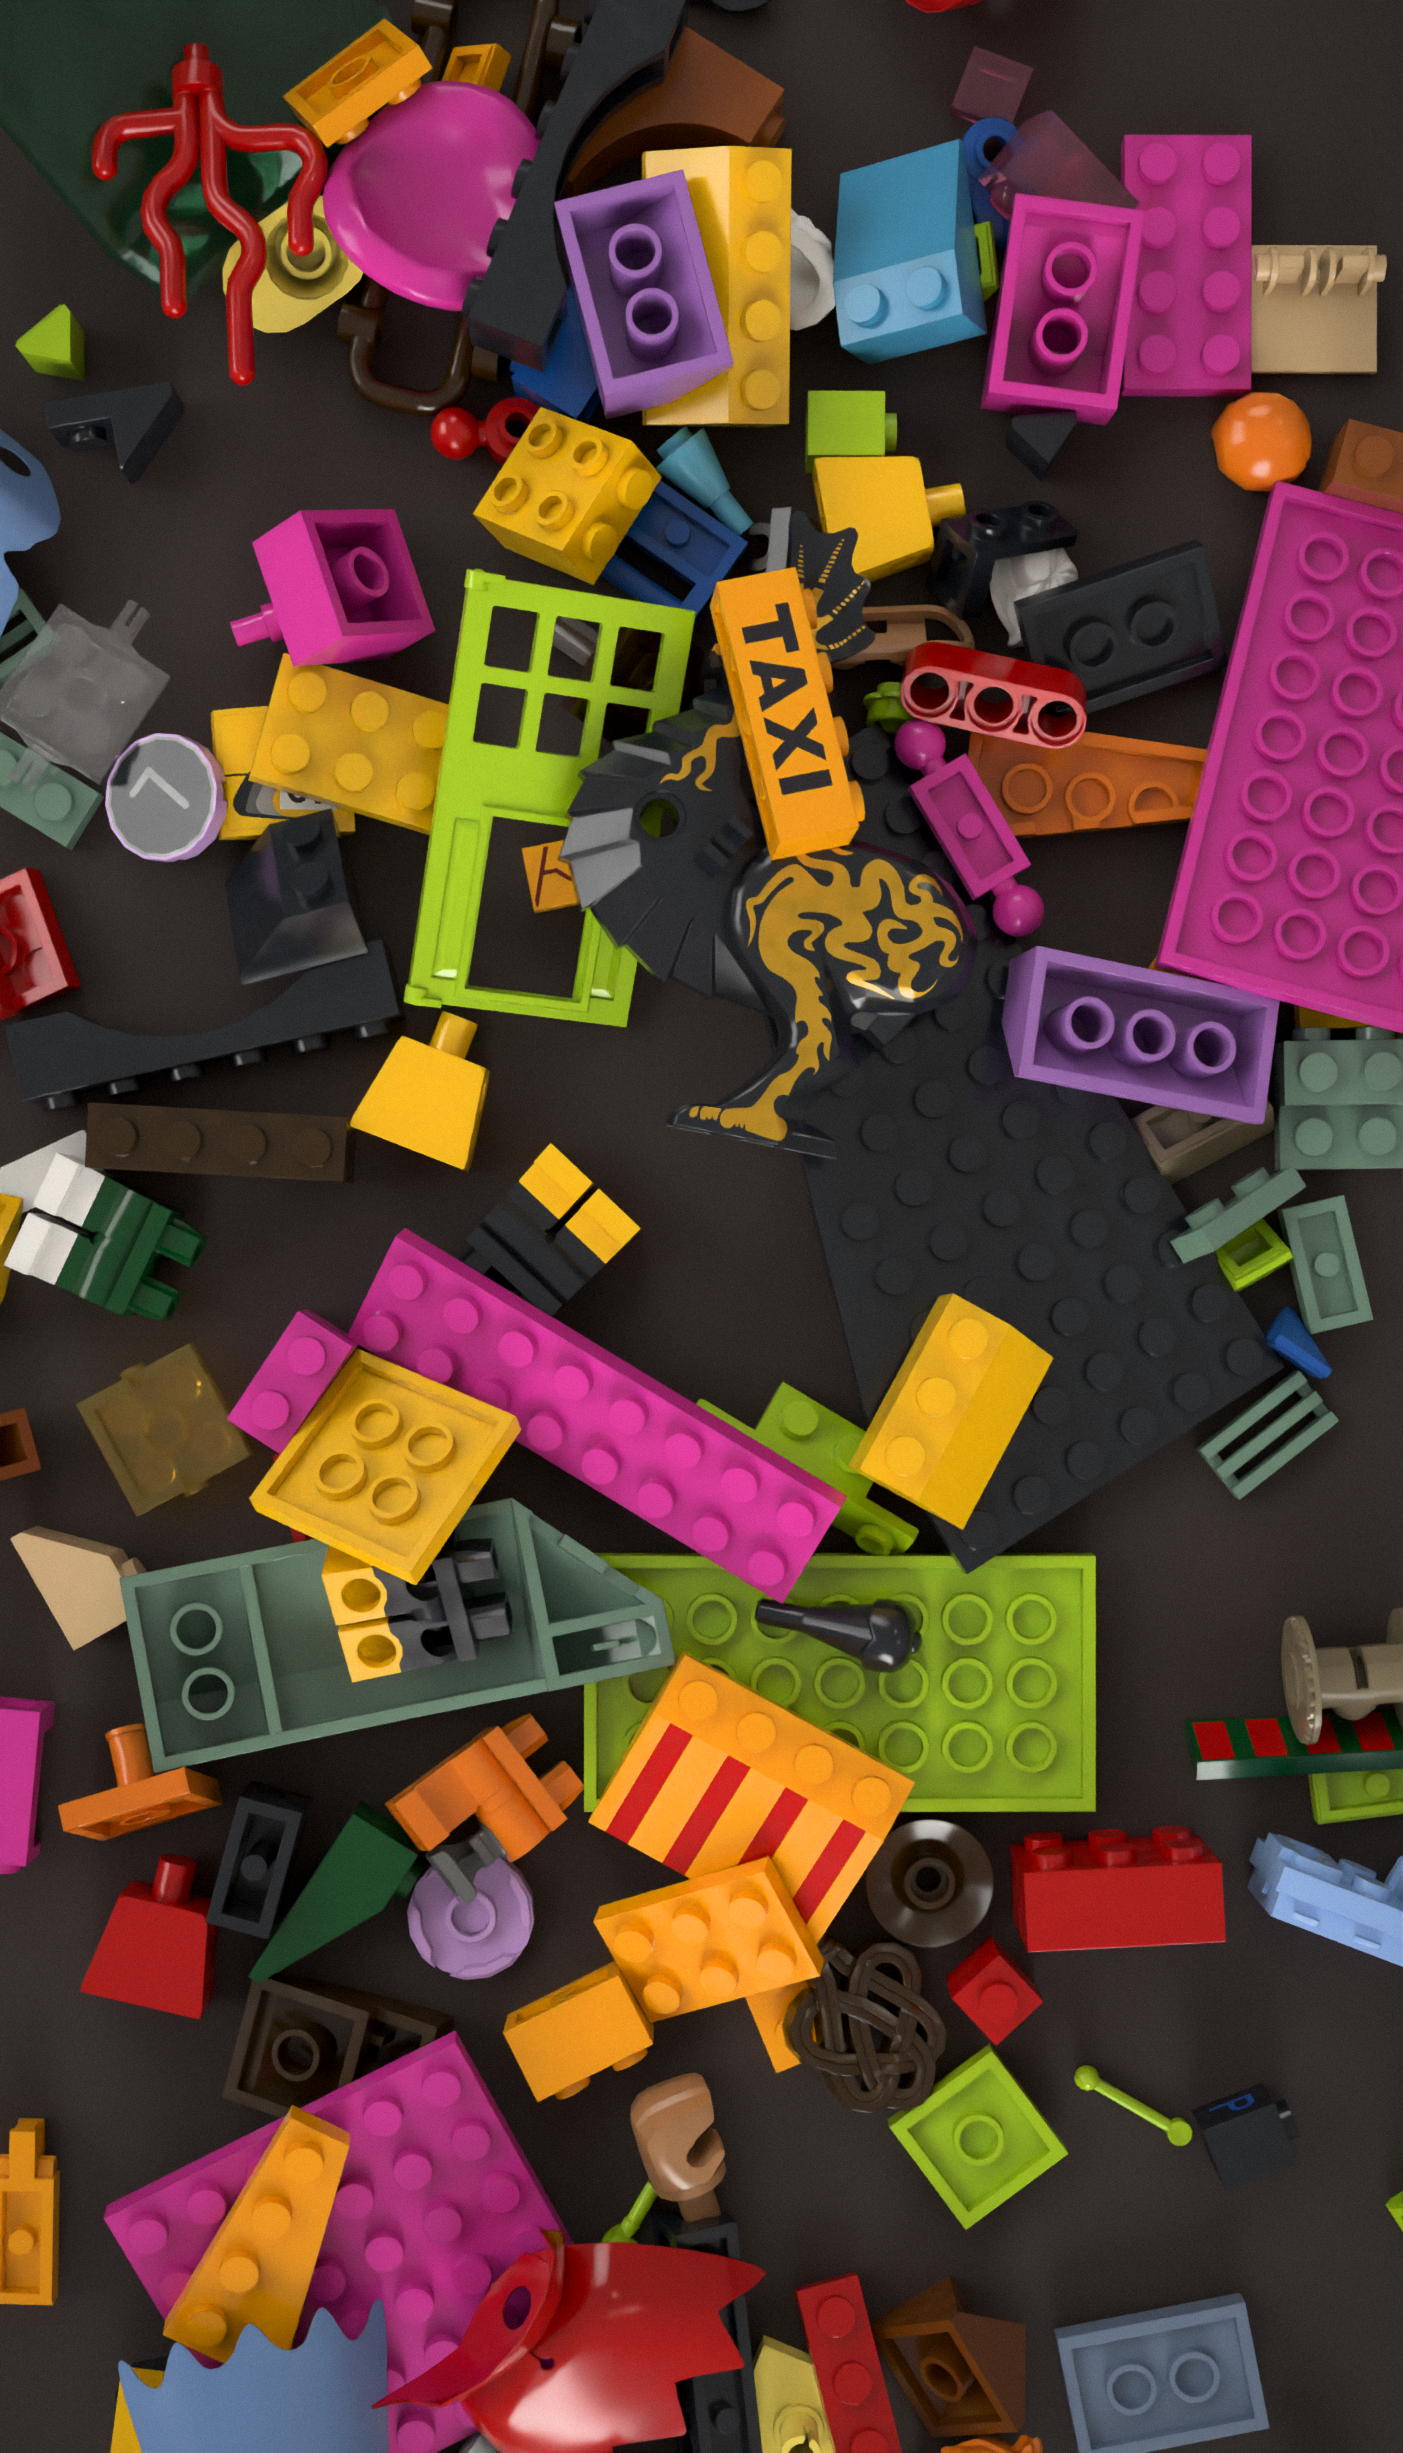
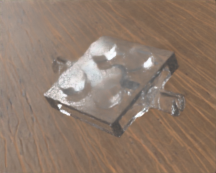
(80, 694)

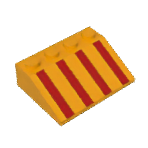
(742, 1779)

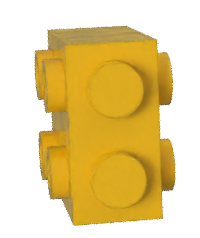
(567, 495)

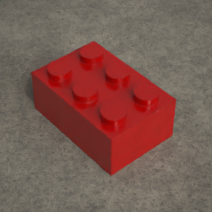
(1116, 1890)

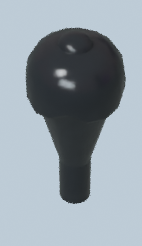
(875, 1633)

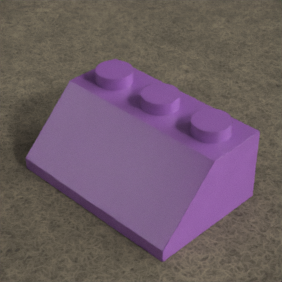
(642, 292)

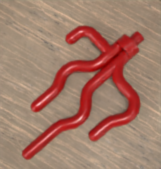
(205, 129)

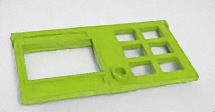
(531, 786)

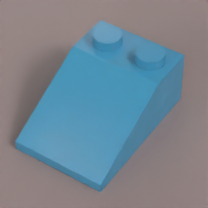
(907, 255)

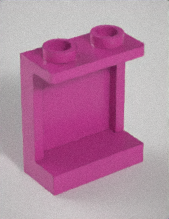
(21, 1749)

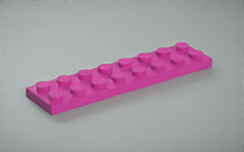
(598, 1416)

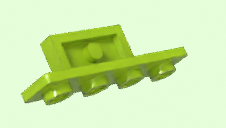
(824, 1447)

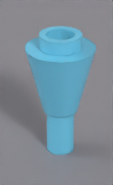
(696, 470)

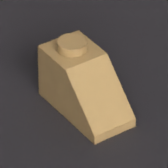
(77, 1580)

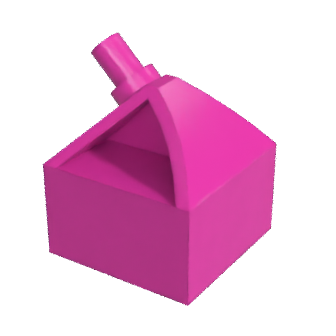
(338, 588)

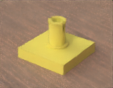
(788, 2400)

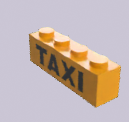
(785, 713)

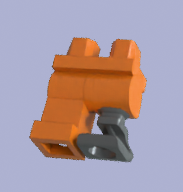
(502, 1792)

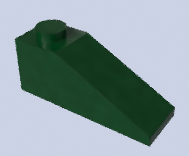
(349, 1886)

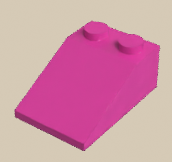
(1063, 308)

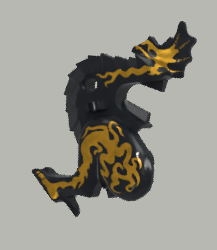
(808, 938)

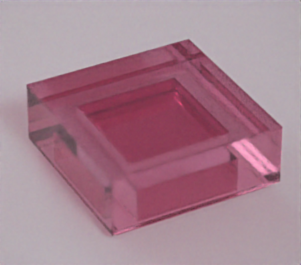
(990, 87)

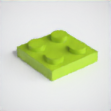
(978, 2137)

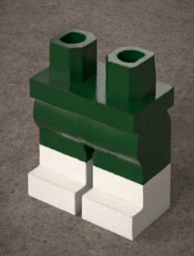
(125, 1254)

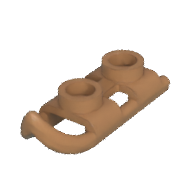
(904, 632)

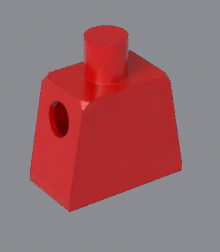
(158, 1944)

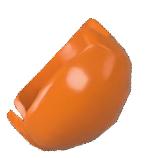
(1262, 441)

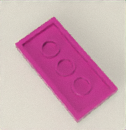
(1193, 266)

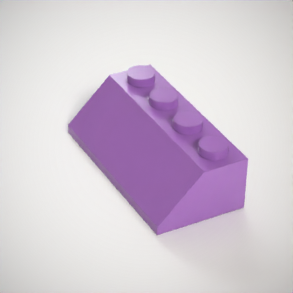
(1139, 1034)

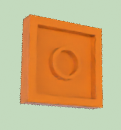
(141, 1795)

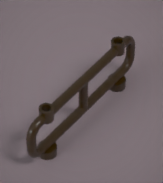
(364, 322)

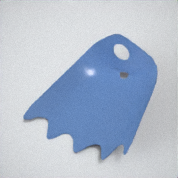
(270, 2395)

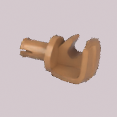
(665, 2127)

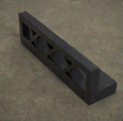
(718, 2406)

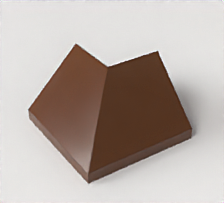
(955, 2365)

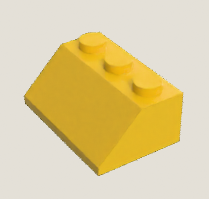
(951, 1409)

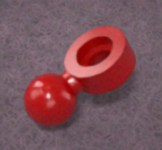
(458, 432)

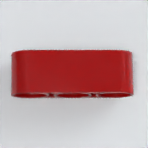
(1015, 718)

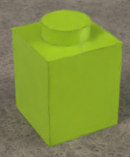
(847, 425)

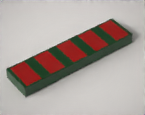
(1271, 1748)

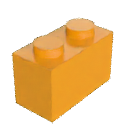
(578, 2033)

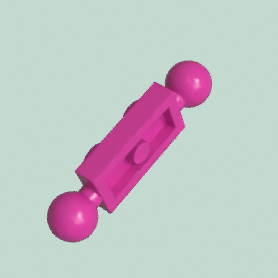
(969, 827)

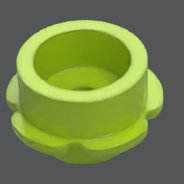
(887, 707)

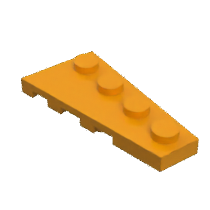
(267, 2243)

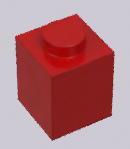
(993, 1990)

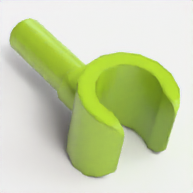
(630, 2224)

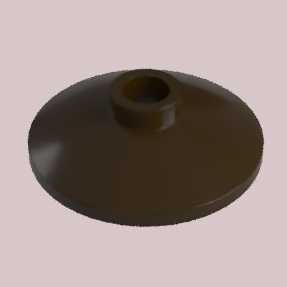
(934, 1913)

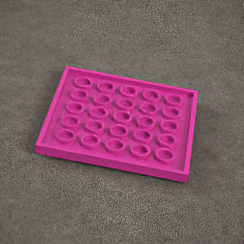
(420, 2218)

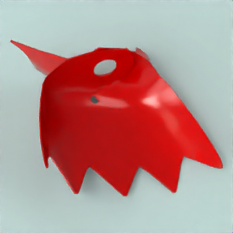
(620, 2336)

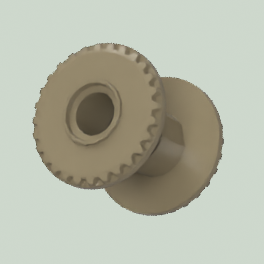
(1339, 1677)

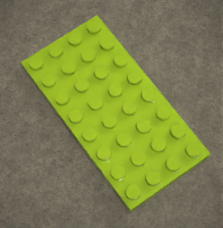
(978, 1718)

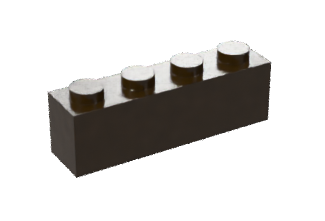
(220, 1143)

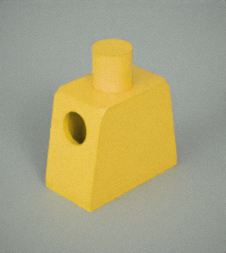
(886, 507)
(429, 1095)

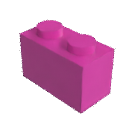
(292, 1379)

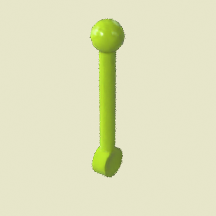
(1176, 2129)

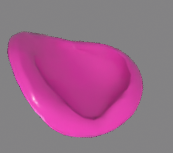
(426, 188)

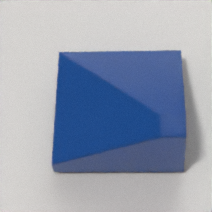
(1294, 1344)

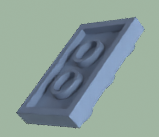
(1162, 2377)

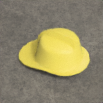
(295, 286)

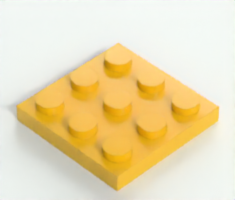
(386, 1465)

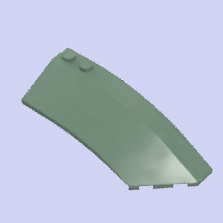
(251, 1657)

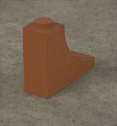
(700, 104)

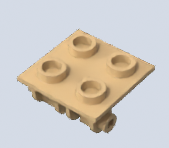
(1315, 309)

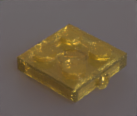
(164, 1429)

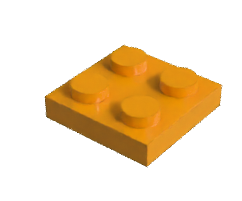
(357, 82)

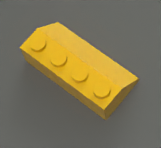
(746, 234)

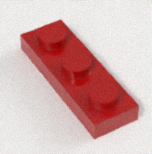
(847, 2366)

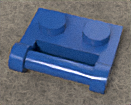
(684, 543)

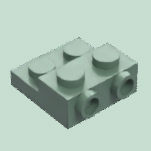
(1338, 1100)

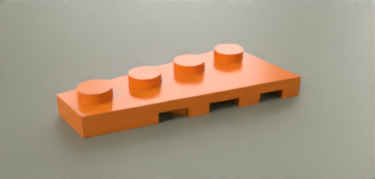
(1088, 785)

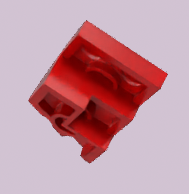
(32, 946)

